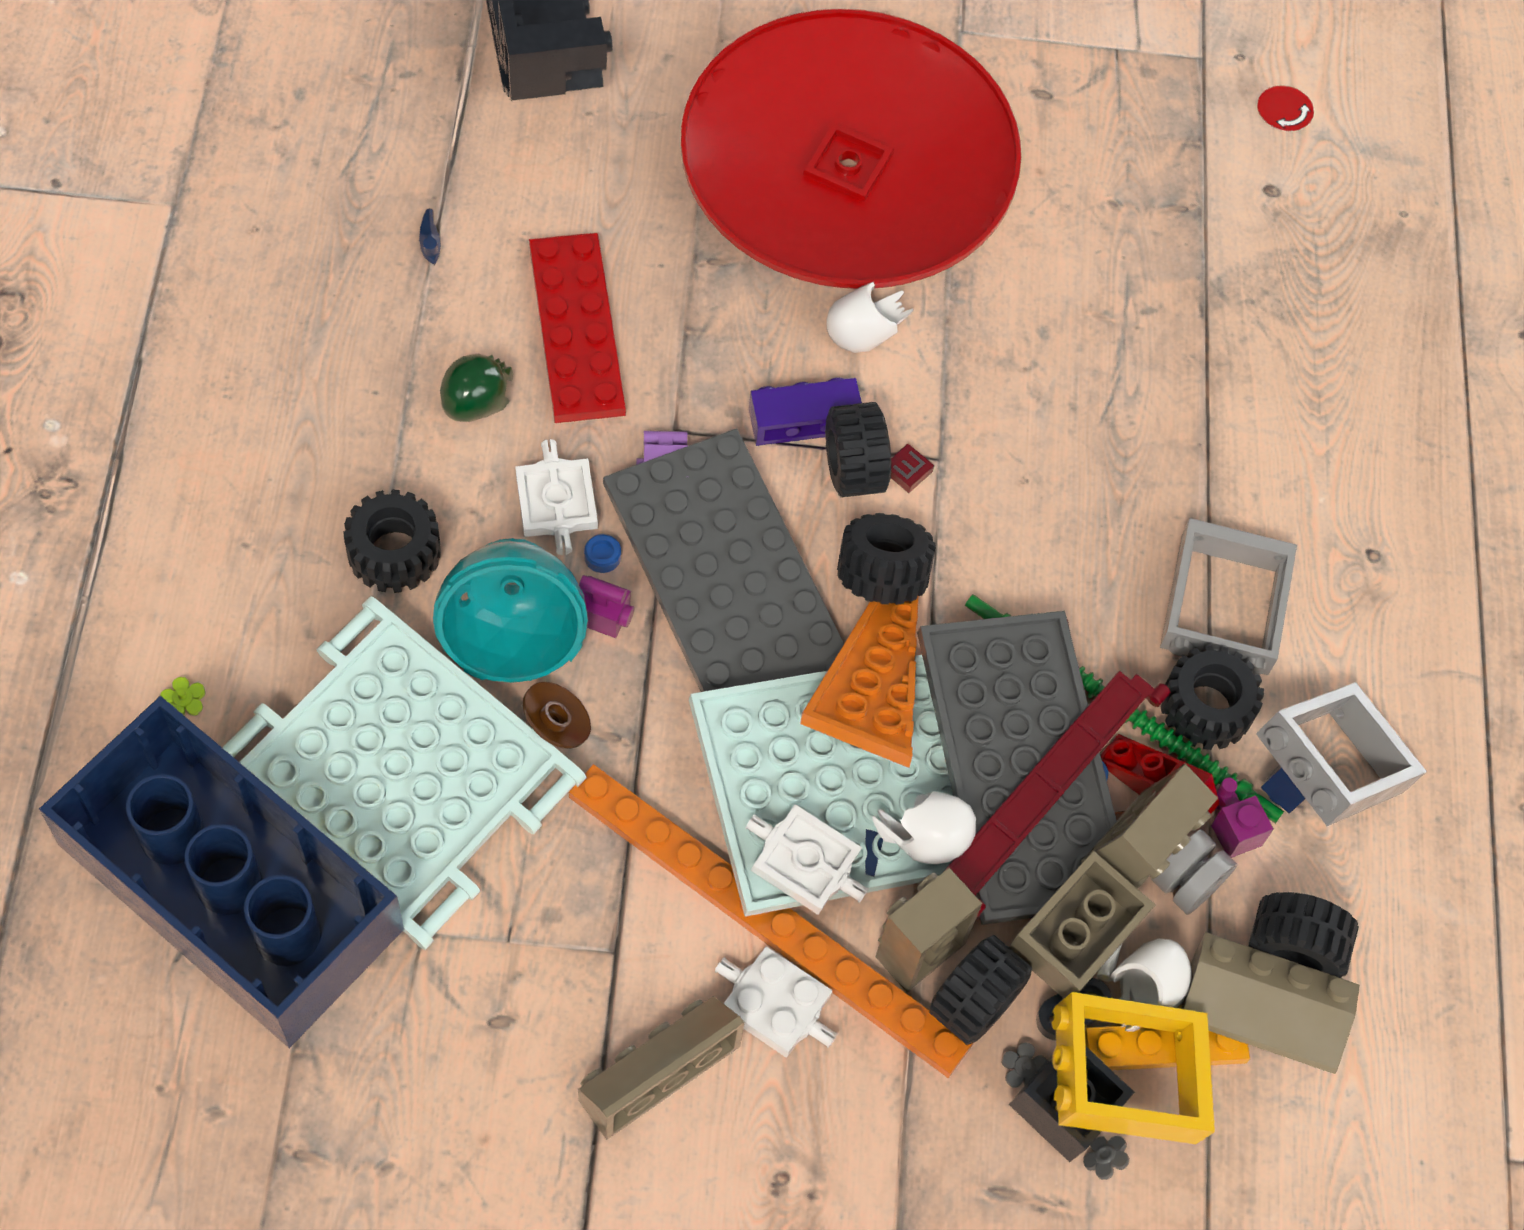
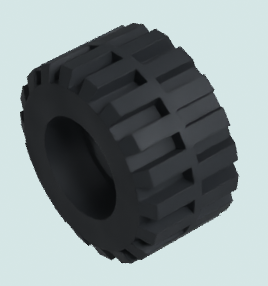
(858, 449)
(389, 515)
(886, 558)
(1229, 677)
(1305, 931)
(980, 989)

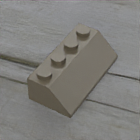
(1272, 1002)
(661, 1065)

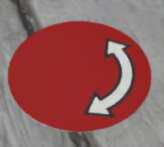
(1285, 108)

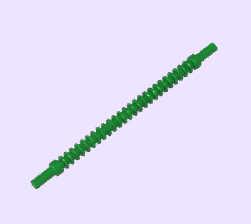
(1155, 730)

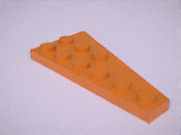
(872, 685)

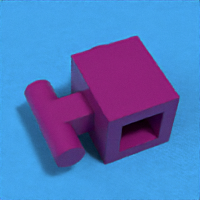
(606, 606)
(1239, 824)

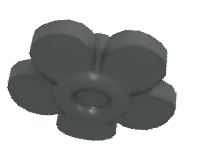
(1022, 1063)
(1107, 1156)

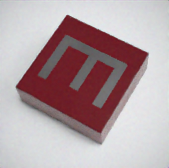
(910, 468)

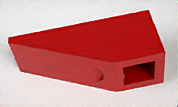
(1143, 766)

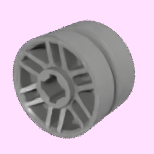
(1195, 872)

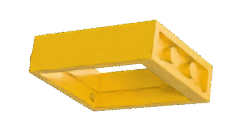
(1192, 1062)

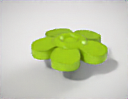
(185, 696)

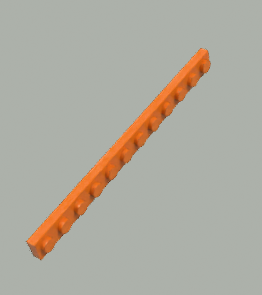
(780, 929)

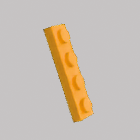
(1155, 1048)

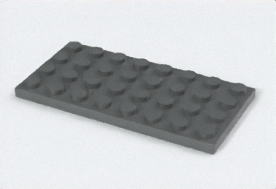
(724, 565)
(1000, 705)

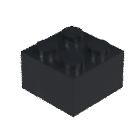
(1037, 1104)

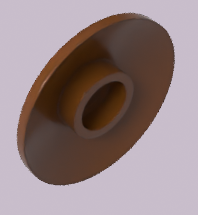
(556, 715)

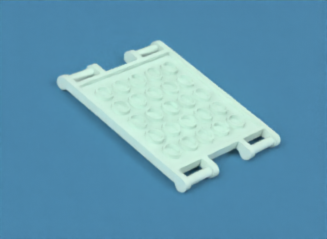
(404, 763)

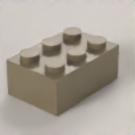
(1156, 826)
(1081, 926)
(927, 928)

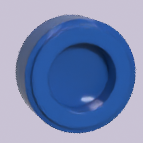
(602, 553)

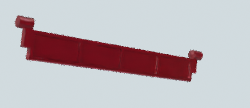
(1052, 778)

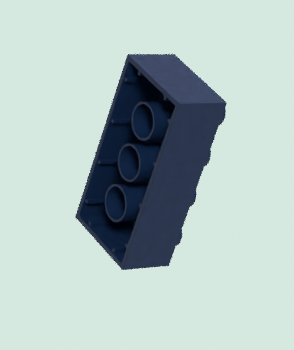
(224, 870)

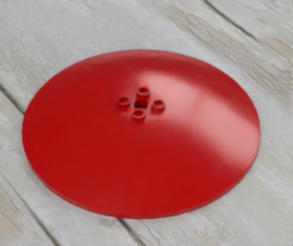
(865, 87)

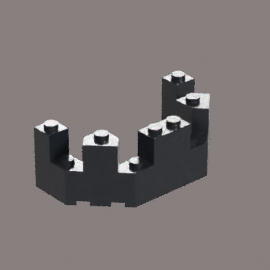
(547, 46)

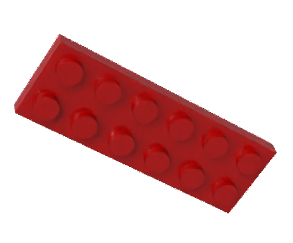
(576, 328)

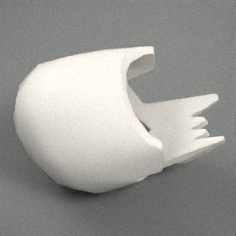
(862, 325)
(933, 830)
(1155, 975)

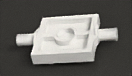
(556, 497)
(806, 859)
(777, 1001)

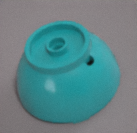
(508, 628)

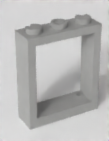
(1240, 548)
(1368, 733)

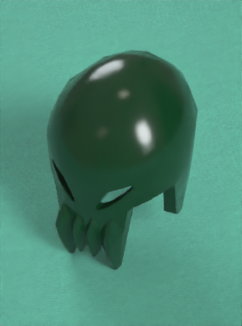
(474, 387)

